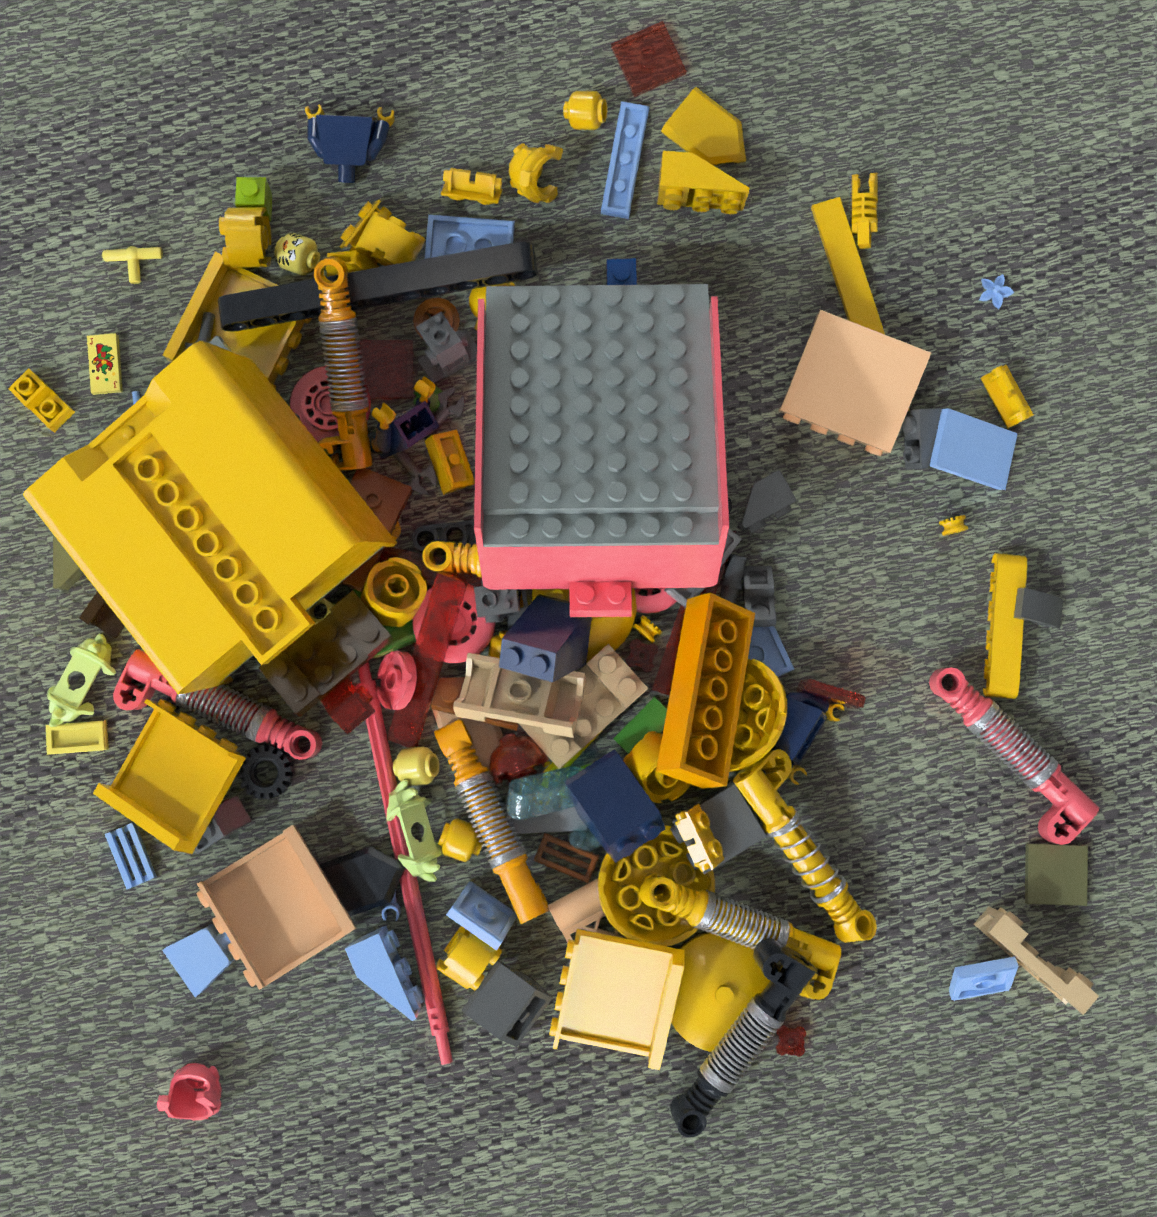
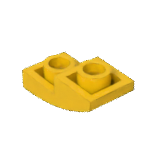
(41, 400)

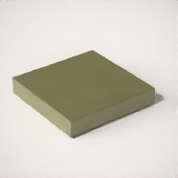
(1056, 874)

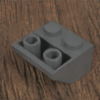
(507, 1003)

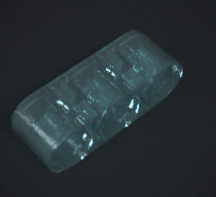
(540, 793)

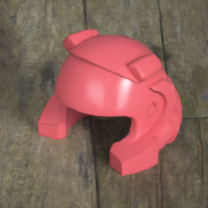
(187, 1103)

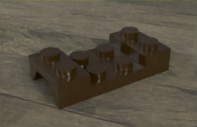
(327, 654)

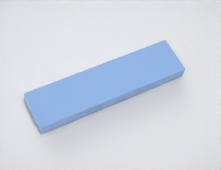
(624, 160)

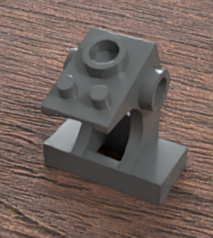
(447, 349)
(497, 604)

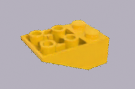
(698, 184)

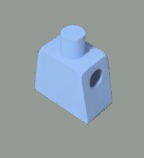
(200, 957)

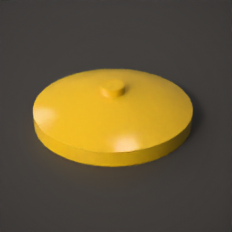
(714, 988)

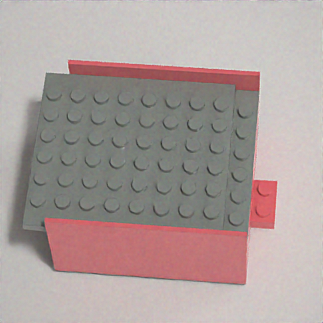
(599, 441)

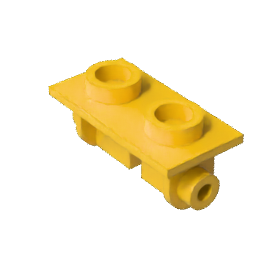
(459, 187)
(352, 234)
(1006, 396)
(707, 850)

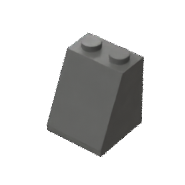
(730, 822)

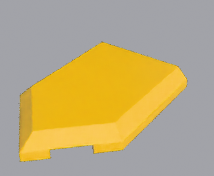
(706, 130)

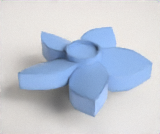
(995, 291)

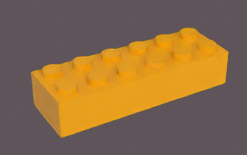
(706, 692)

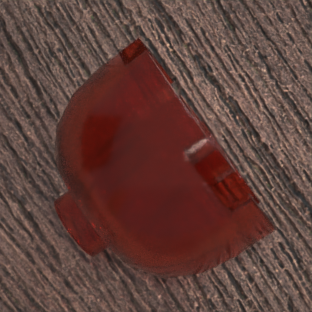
(515, 759)

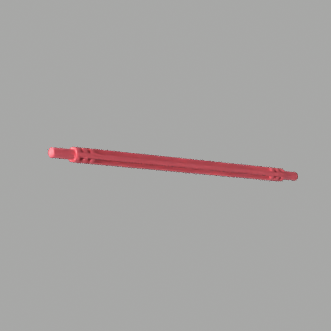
(408, 883)

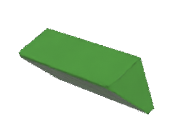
(649, 719)

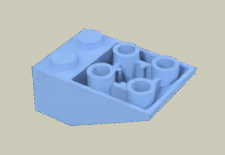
(382, 969)

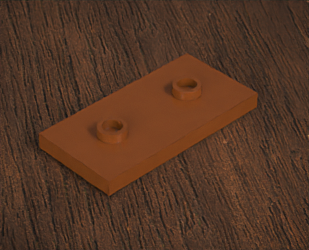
(387, 501)

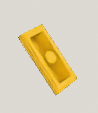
(449, 461)

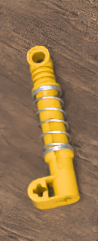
(782, 824)

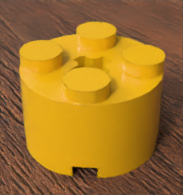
(246, 237)
(388, 242)
(406, 582)
(643, 764)
(467, 959)

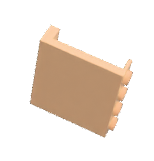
(854, 383)
(275, 908)

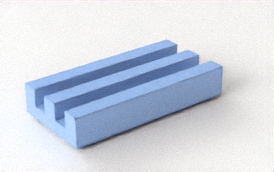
(119, 859)

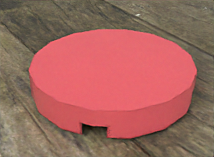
(397, 680)

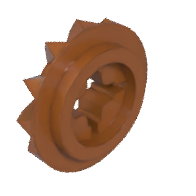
(434, 306)

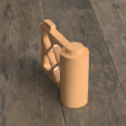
(579, 910)

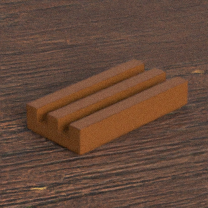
(542, 847)

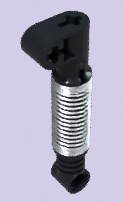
(764, 1014)

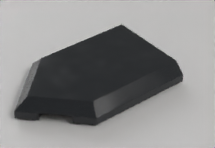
(363, 878)

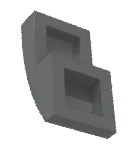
(759, 594)
(1038, 607)

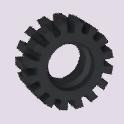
(254, 785)

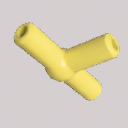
(132, 256)

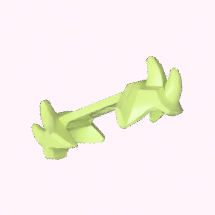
(87, 659)
(411, 809)

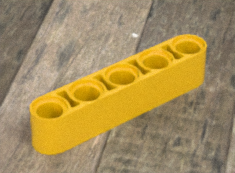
(1005, 632)

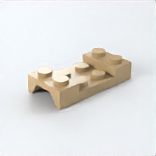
(608, 692)
(519, 697)
(1066, 985)

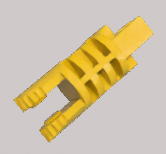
(864, 210)

